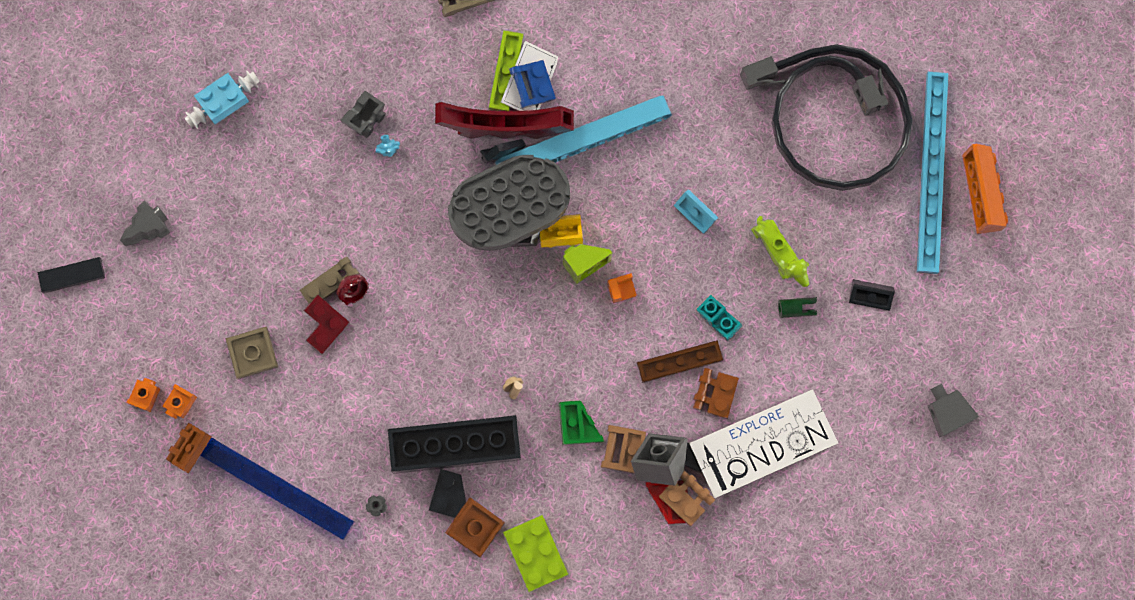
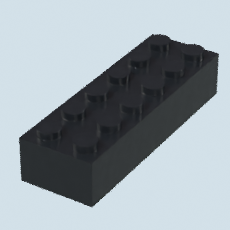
(454, 444)

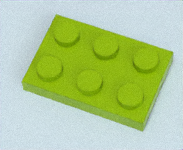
(535, 553)

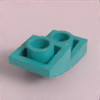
(718, 317)

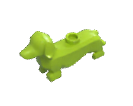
(781, 252)

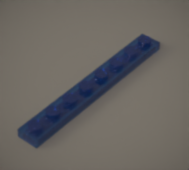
(277, 488)

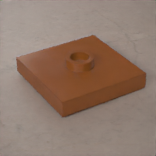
(475, 527)

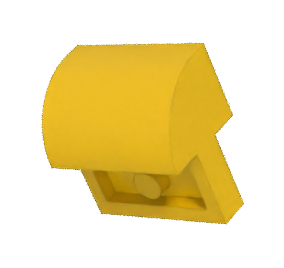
(562, 233)

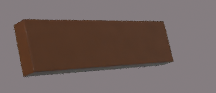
(679, 361)

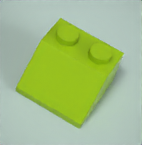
(585, 260)

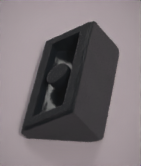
(871, 295)

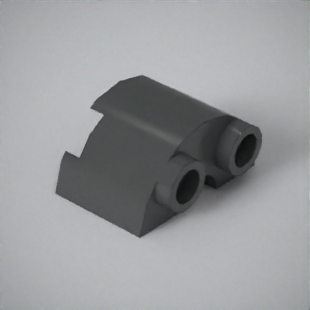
(364, 114)

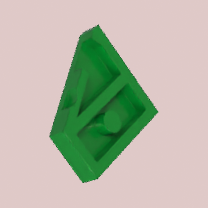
(577, 425)

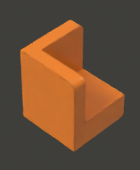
(621, 288)

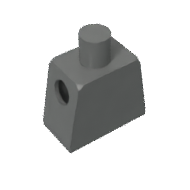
(950, 411)

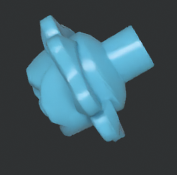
(387, 146)

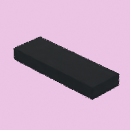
(71, 275)

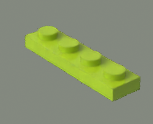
(508, 56)

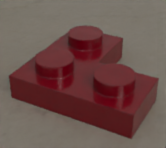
(330, 324)

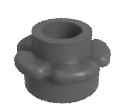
(381, 505)

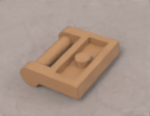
(631, 442)

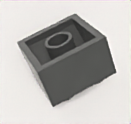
(660, 459)

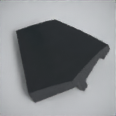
(501, 150)

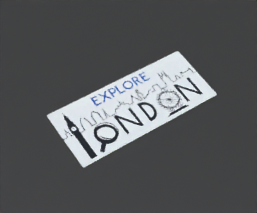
(763, 443)

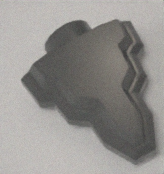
(146, 225)

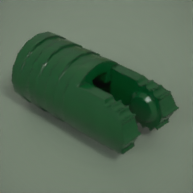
(793, 307)

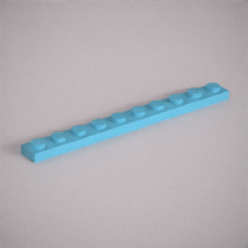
(932, 173)

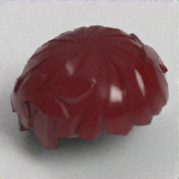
(352, 289)

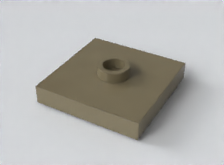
(252, 352)

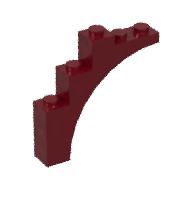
(504, 124)

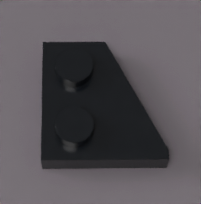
(448, 494)

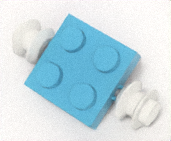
(221, 98)

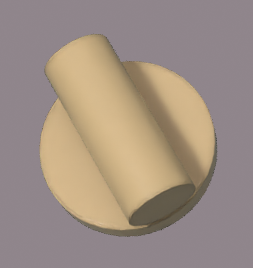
(513, 386)

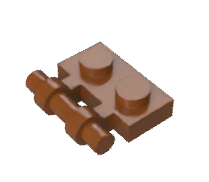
(722, 394)
(188, 447)

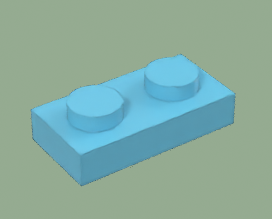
(696, 211)

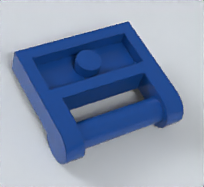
(538, 83)

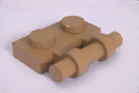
(683, 503)

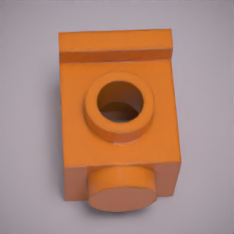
(147, 401)
(186, 401)

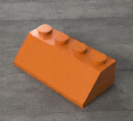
(984, 189)

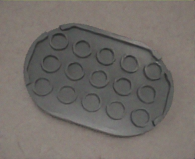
(509, 202)

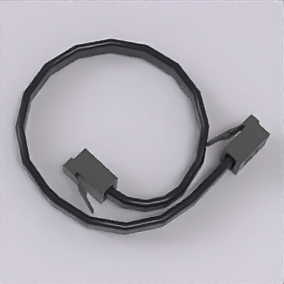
(865, 90)

